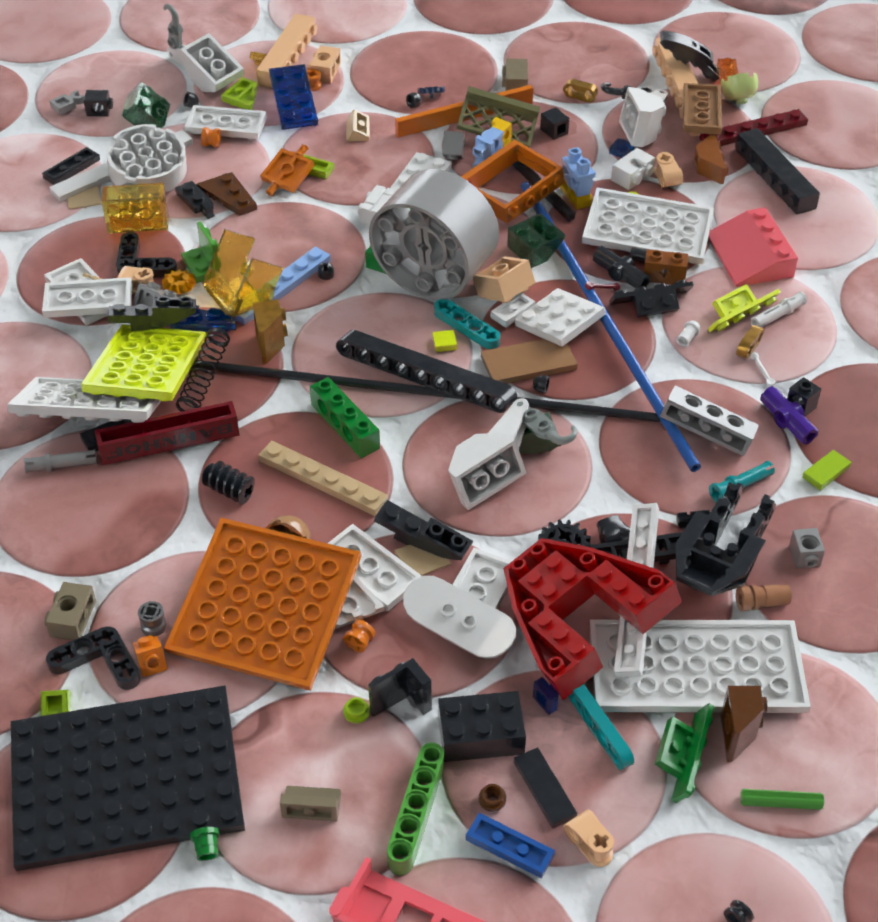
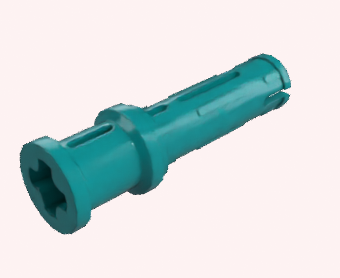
(747, 478)

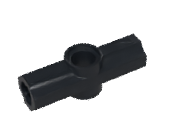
(620, 268)

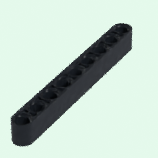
(427, 371)

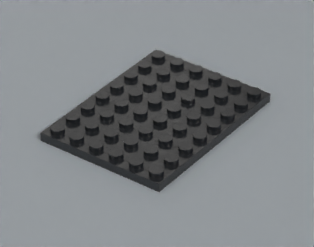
(122, 777)

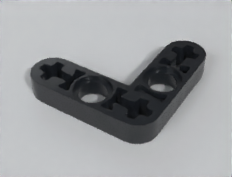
(164, 264)
(104, 649)

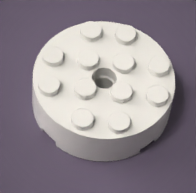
(147, 157)

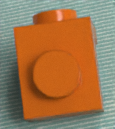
(150, 655)

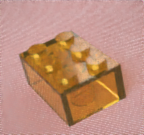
(135, 208)

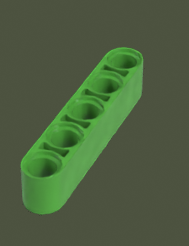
(412, 818)

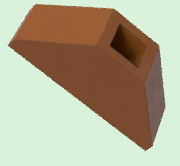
(710, 161)

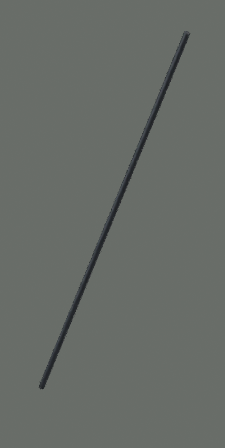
(423, 390)

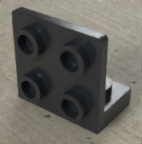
(402, 682)

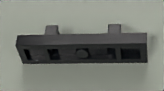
(664, 547)

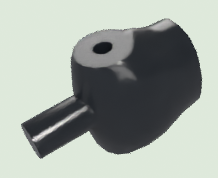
(612, 530)

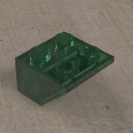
(145, 107)
(534, 239)

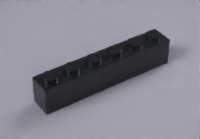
(777, 171)

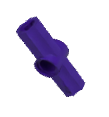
(789, 415)

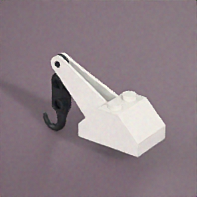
(640, 112)

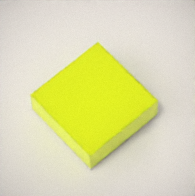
(444, 340)

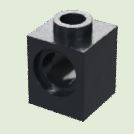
(97, 103)
(806, 394)

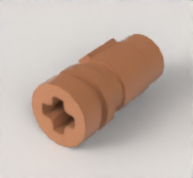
(753, 597)

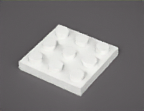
(560, 317)

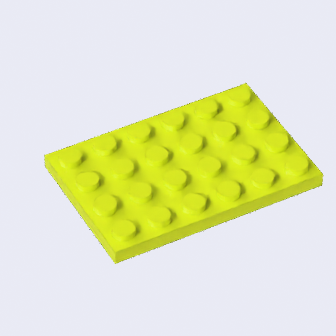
(144, 363)

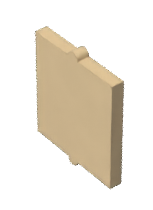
(85, 199)
(420, 560)

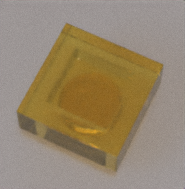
(257, 57)

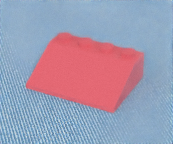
(753, 248)

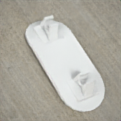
(459, 617)

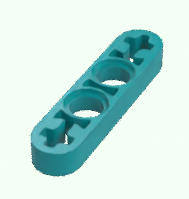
(486, 337)
(602, 727)

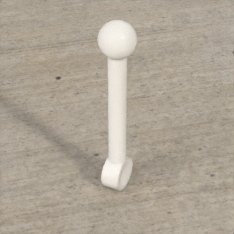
(770, 381)

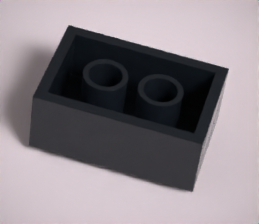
(481, 726)

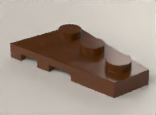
(230, 192)

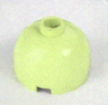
(740, 87)

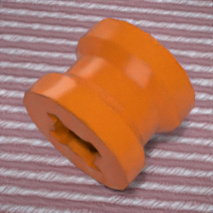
(314, 79)
(211, 137)
(359, 636)

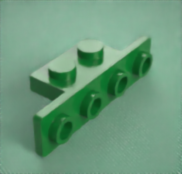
(682, 749)

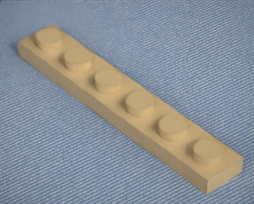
(323, 478)

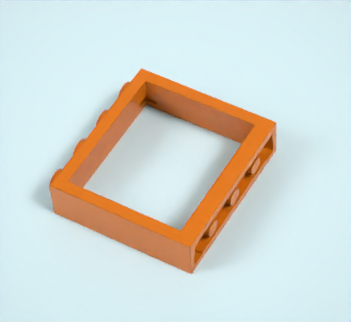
(503, 159)

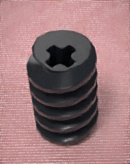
(228, 481)

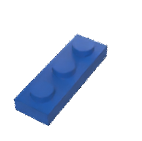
(510, 845)

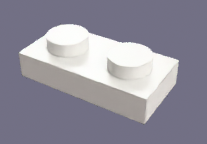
(507, 312)

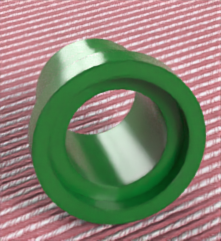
(205, 843)

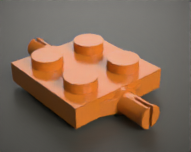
(287, 170)

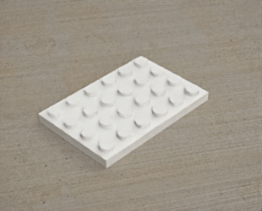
(647, 222)
(65, 398)

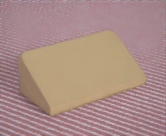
(358, 126)

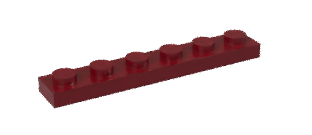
(767, 125)

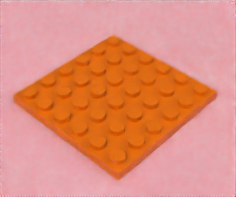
(264, 603)

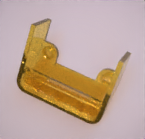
(236, 280)

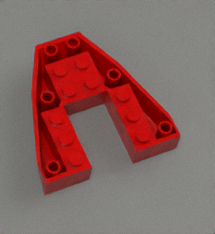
(557, 579)

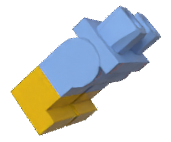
(492, 140)
(577, 179)

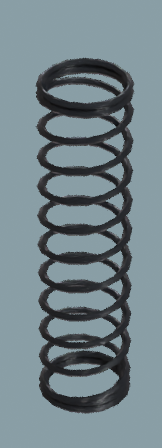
(221, 344)

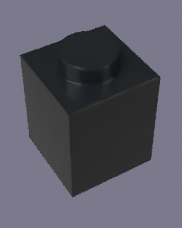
(554, 123)

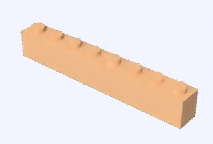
(675, 74)

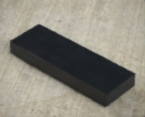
(71, 166)
(545, 787)

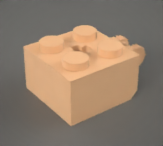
(504, 279)

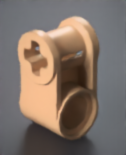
(668, 171)
(137, 275)
(591, 838)

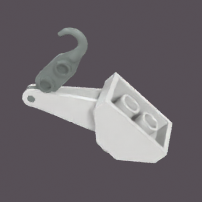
(204, 59)
(493, 460)

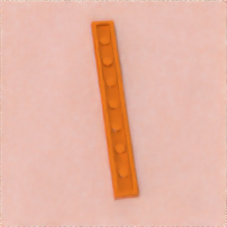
(451, 113)

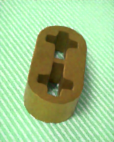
(580, 90)
(750, 342)

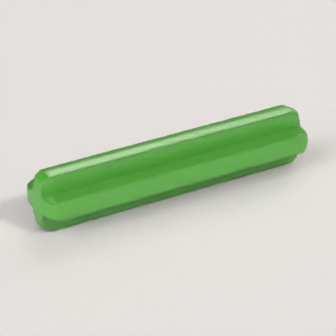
(782, 799)

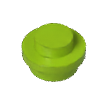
(356, 710)

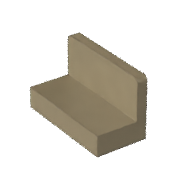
(310, 803)

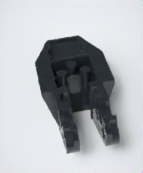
(706, 565)

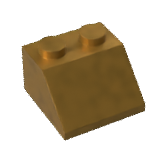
(269, 328)

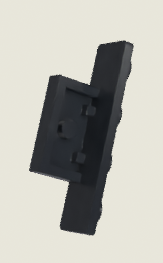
(654, 300)

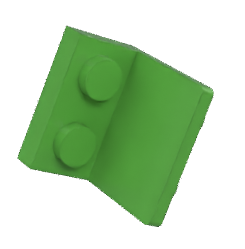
(199, 259)

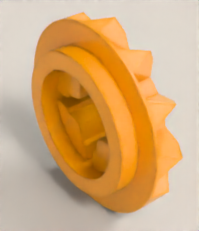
(180, 287)

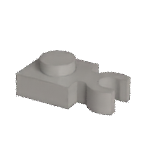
(65, 103)

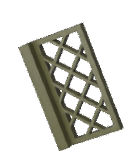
(501, 106)

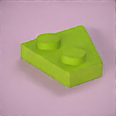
(241, 94)

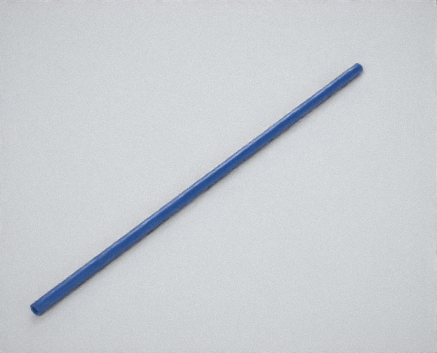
(631, 361)

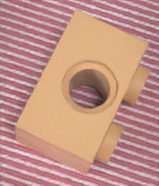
(327, 61)

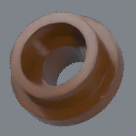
(495, 791)

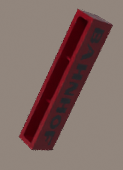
(167, 432)

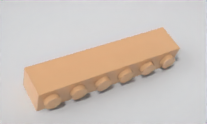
(287, 47)

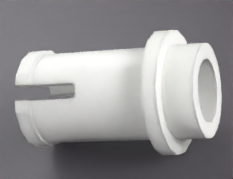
(690, 330)

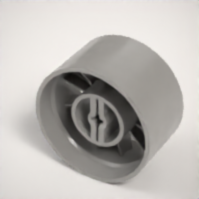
(422, 243)

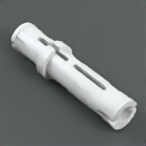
(785, 307)

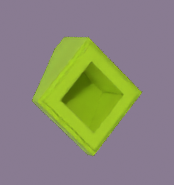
(55, 701)

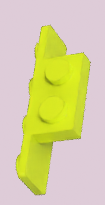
(737, 304)

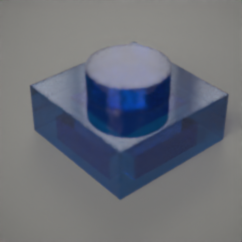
(620, 148)
(545, 695)

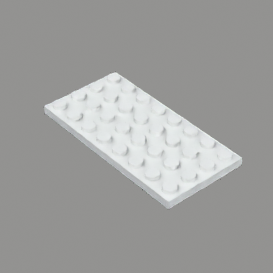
(696, 662)

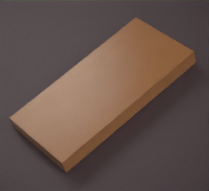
(702, 108)
(528, 360)

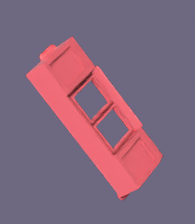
(381, 899)

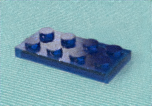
(293, 97)

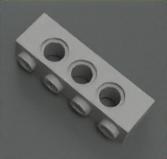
(709, 420)

